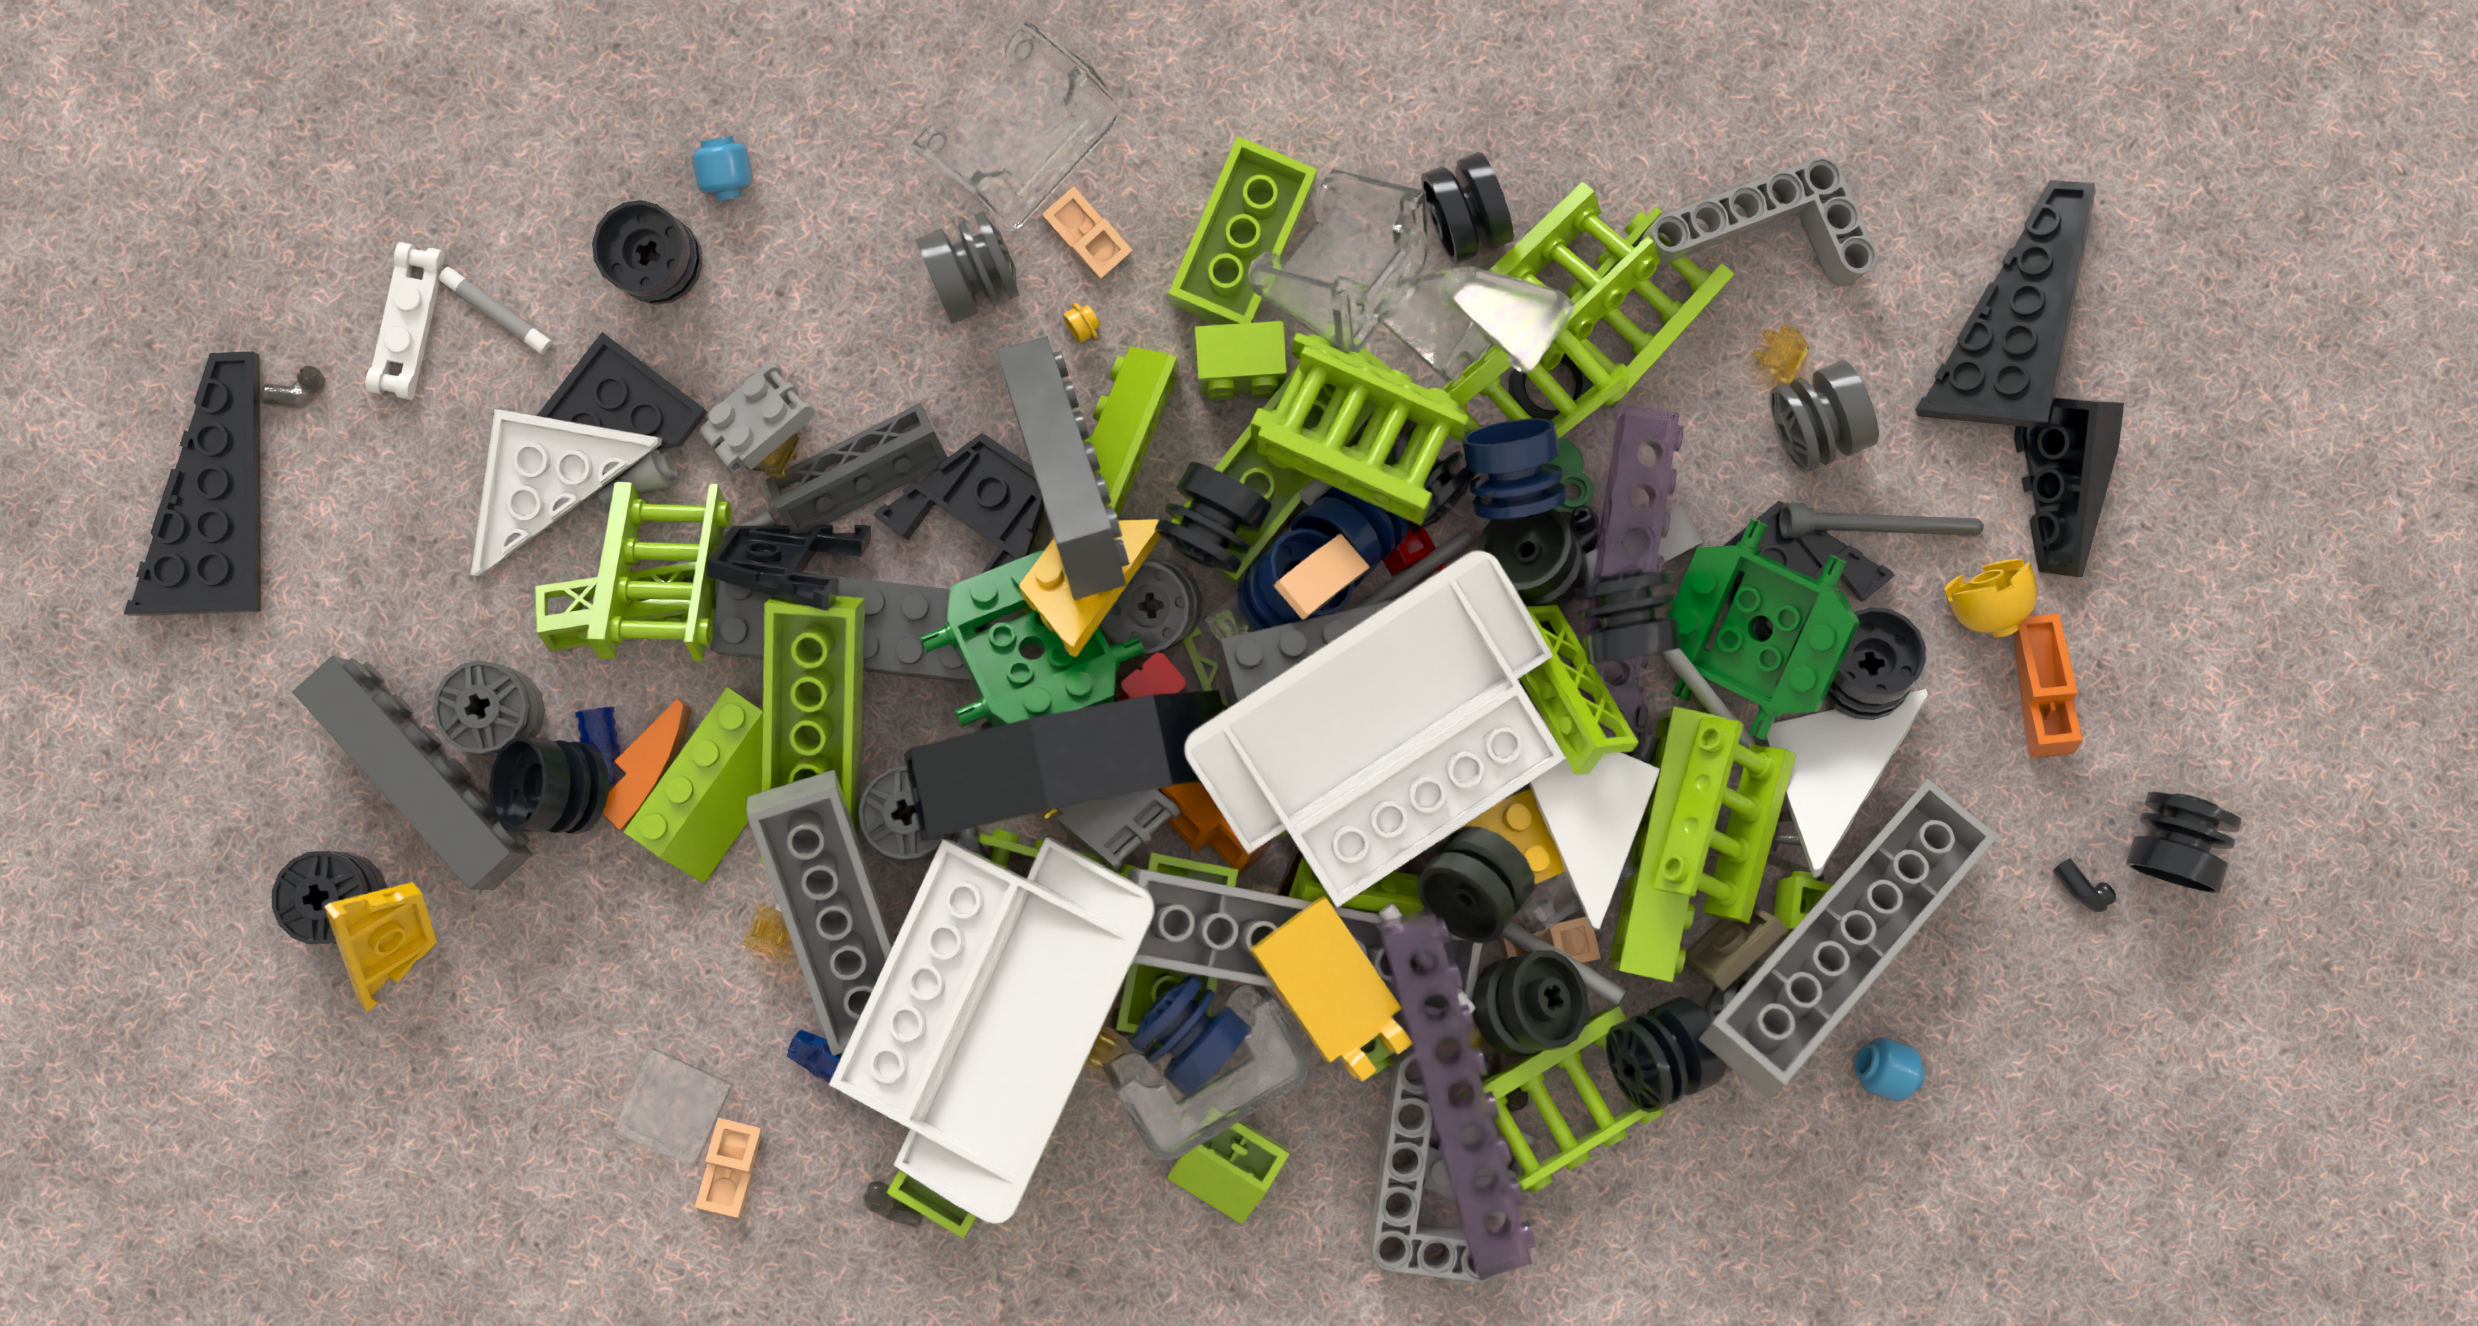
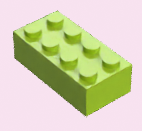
(1248, 213)

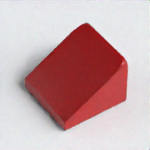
(1409, 552)

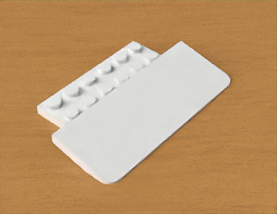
(1386, 731)
(992, 1015)

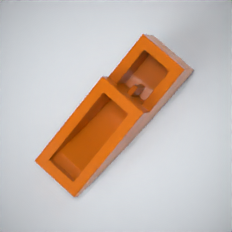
(2046, 687)
(647, 763)
(1204, 824)

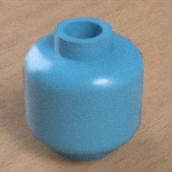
(722, 168)
(1889, 1069)

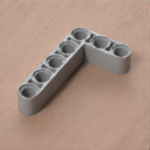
(1763, 209)
(1409, 1180)

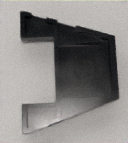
(983, 490)
(1809, 557)
(774, 560)

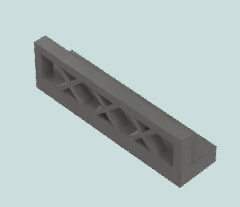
(859, 475)

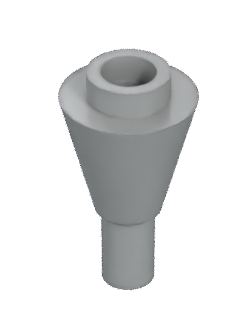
(648, 474)

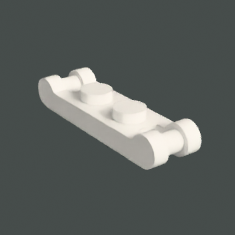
(406, 321)

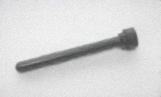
(1798, 520)

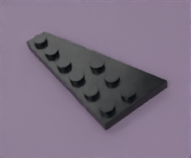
(2014, 353)
(209, 515)

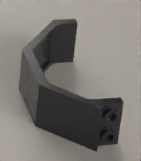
(1055, 761)

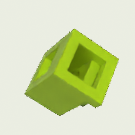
(1797, 897)

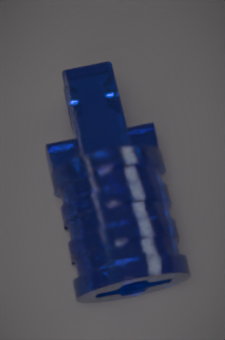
(599, 729)
(814, 1055)

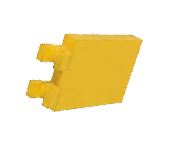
(1331, 987)

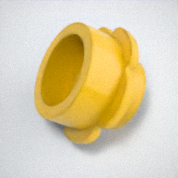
(1081, 323)

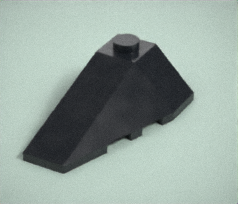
(2069, 479)

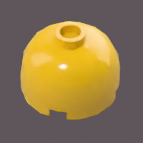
(1994, 599)

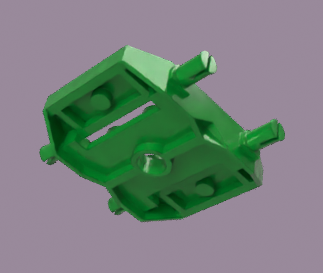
(1808, 619)
(1006, 682)

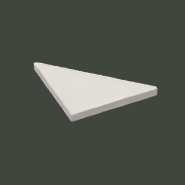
(542, 472)
(1837, 769)
(1594, 822)

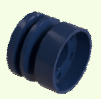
(1514, 468)
(1364, 525)
(1259, 598)
(1189, 1034)

